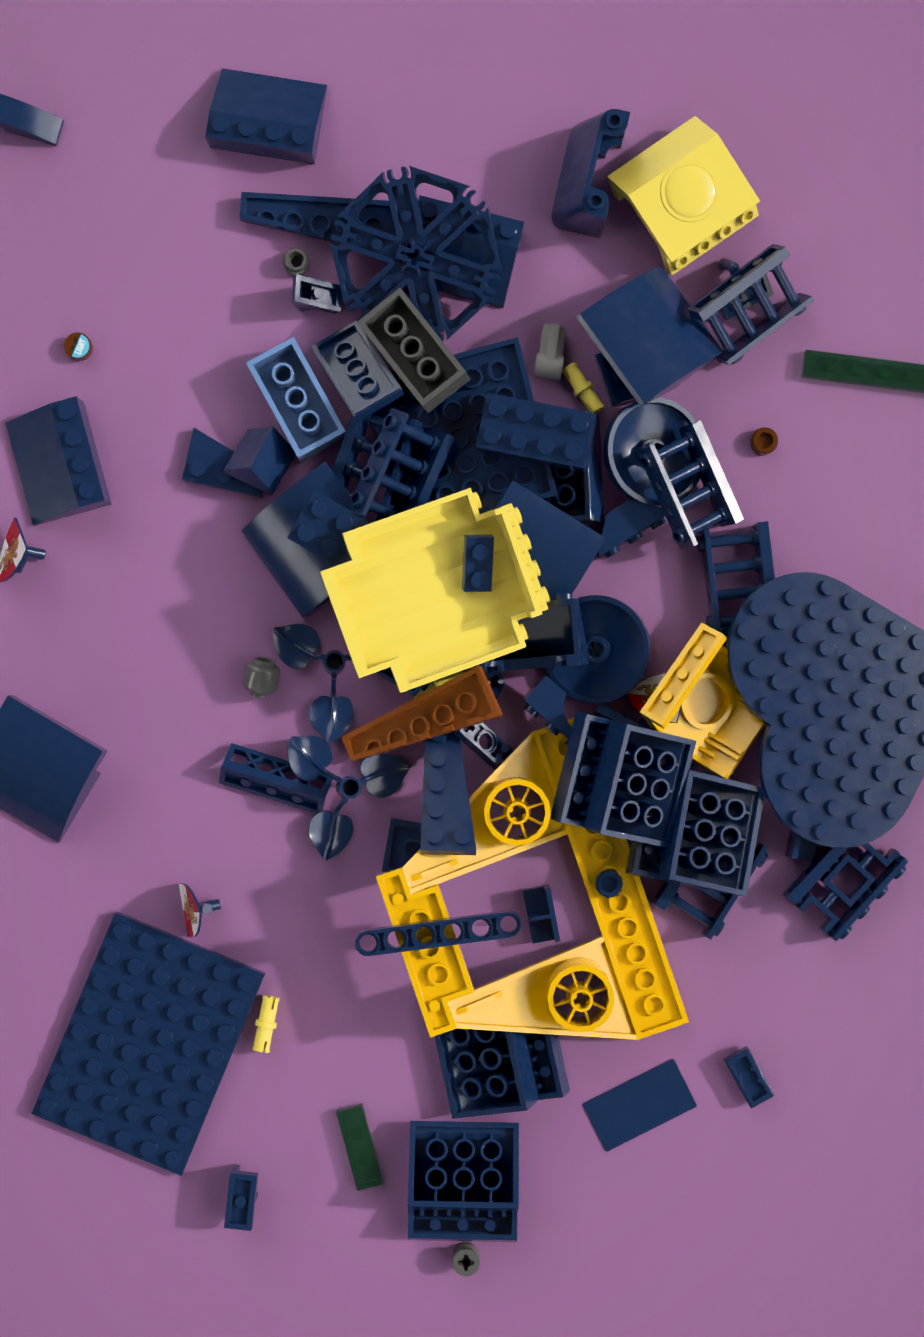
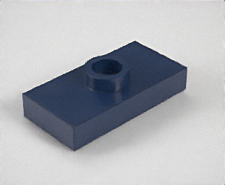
(748, 1077)

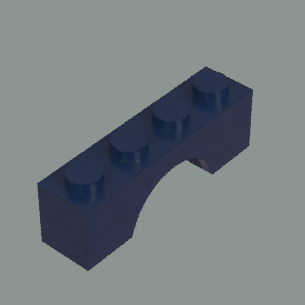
(548, 702)

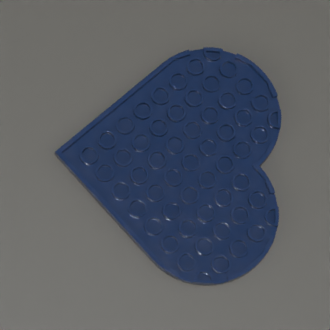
(838, 702)

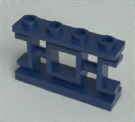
(832, 861)

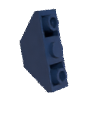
(627, 523)

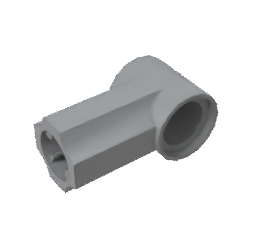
(550, 358)

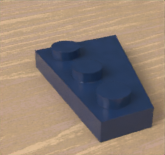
(207, 463)

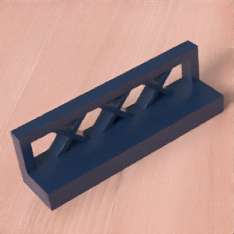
(272, 783)

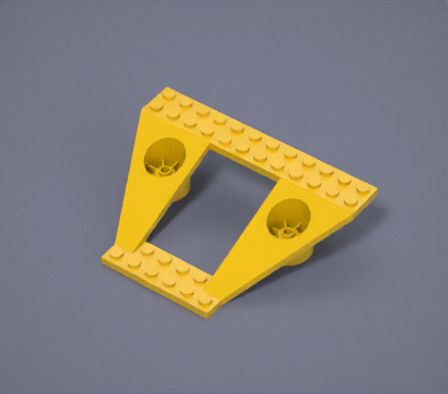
(627, 957)

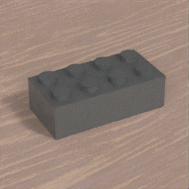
(414, 350)

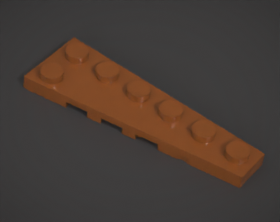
(442, 710)

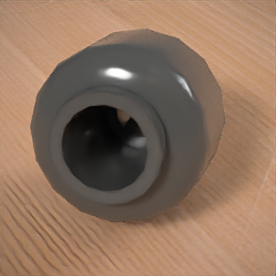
(261, 677)

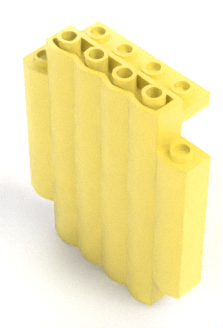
(405, 595)

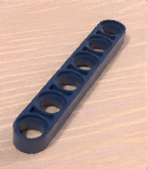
(438, 936)

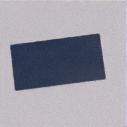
(639, 1105)

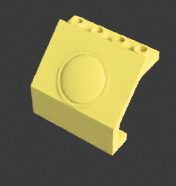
(686, 193)

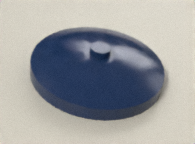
(638, 427)
(616, 652)

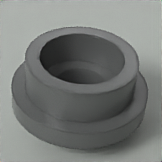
(293, 254)

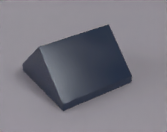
(261, 459)

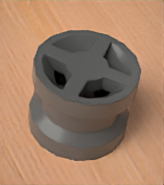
(466, 1251)

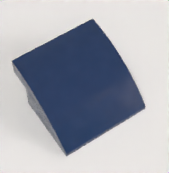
(649, 335)
(557, 540)
(288, 562)
(44, 768)
(622, 780)
(710, 840)
(499, 1070)
(463, 1181)

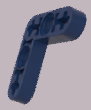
(495, 743)

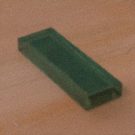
(360, 1147)

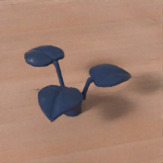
(294, 647)
(381, 773)

